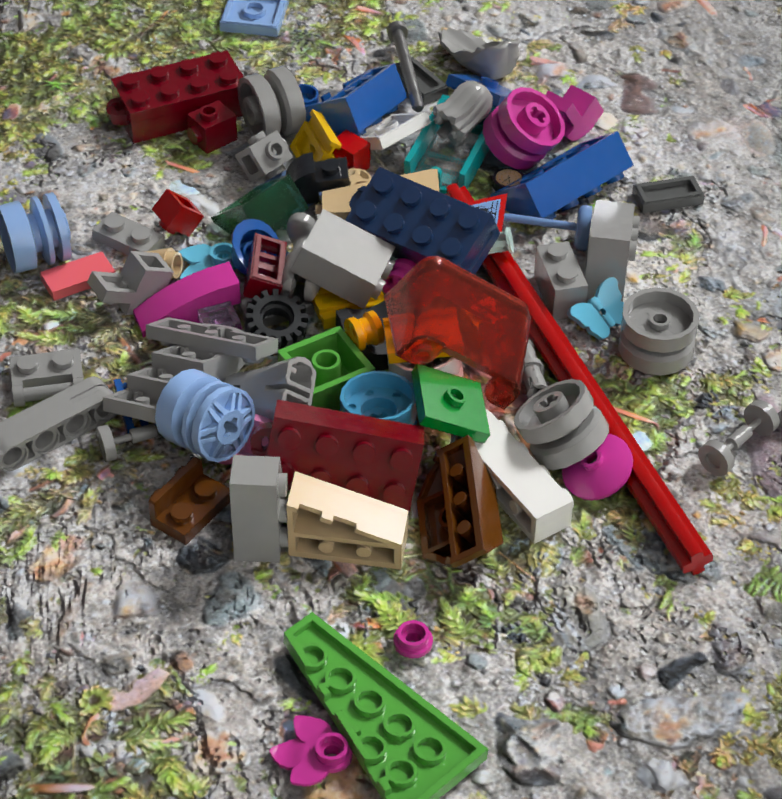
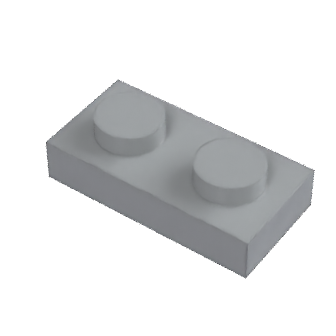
(127, 235)

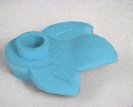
(205, 256)

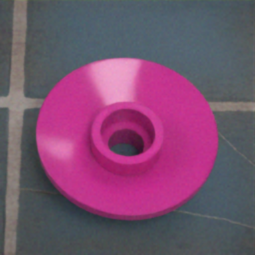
(604, 475)

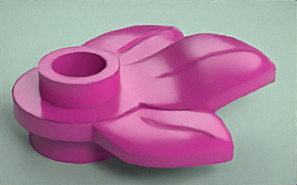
(307, 752)

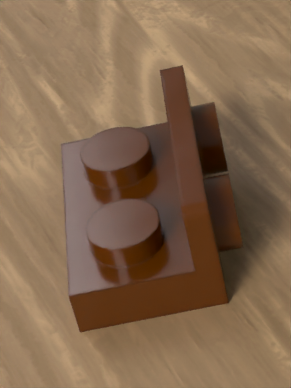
(187, 502)

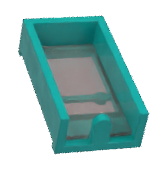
(453, 163)

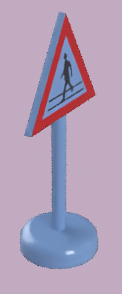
(496, 206)

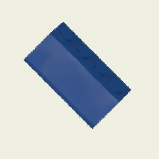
(568, 177)

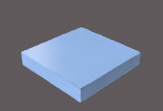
(254, 17)

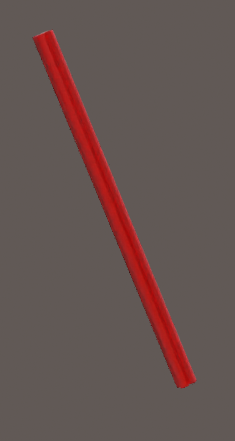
(565, 363)

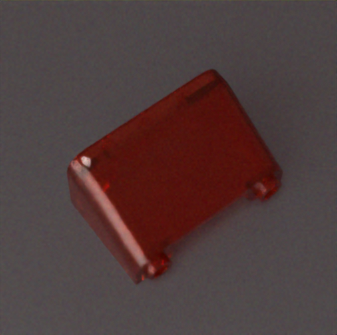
(460, 314)

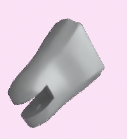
(286, 380)

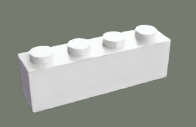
(523, 485)

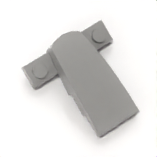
(191, 345)

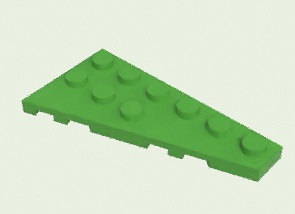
(391, 729)

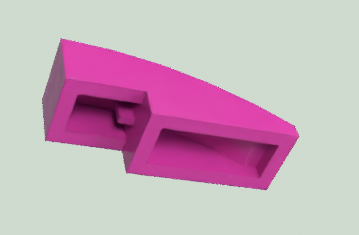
(188, 294)

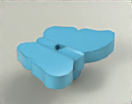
(608, 301)

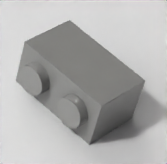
(559, 278)

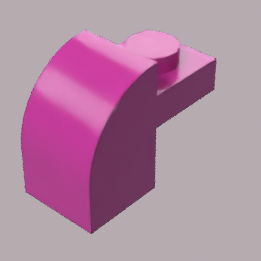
(578, 110)

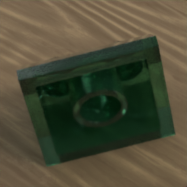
(268, 202)

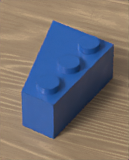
(362, 100)

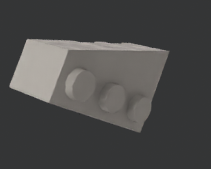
(611, 244)
(258, 508)

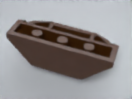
(458, 507)

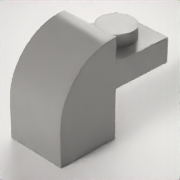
(139, 279)

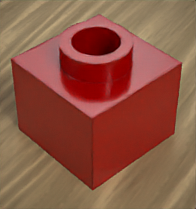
(354, 149)
(177, 213)

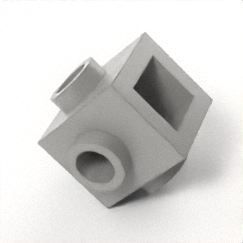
(264, 155)

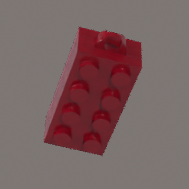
(159, 98)
(344, 449)

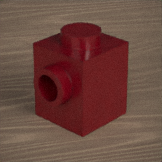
(212, 126)

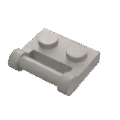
(44, 374)

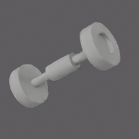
(107, 442)
(717, 456)

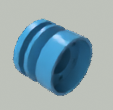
(380, 396)

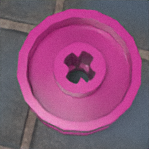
(523, 128)

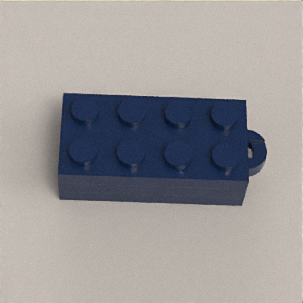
(422, 221)

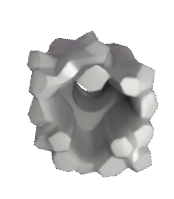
(462, 111)

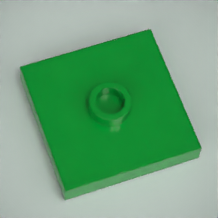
(450, 403)

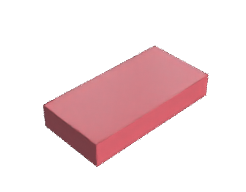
(73, 276)

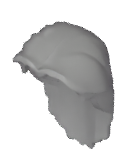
(479, 57)

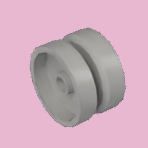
(272, 102)
(658, 331)
(561, 424)

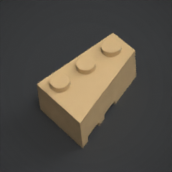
(344, 525)

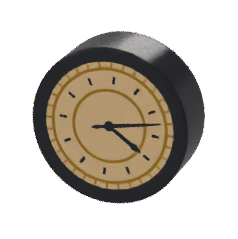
(505, 177)

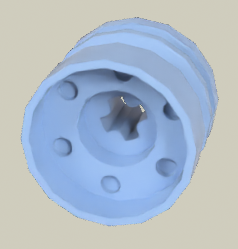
(34, 232)
(205, 415)

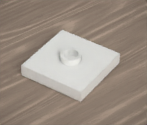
(394, 129)

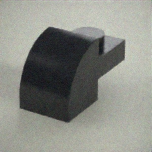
(318, 176)

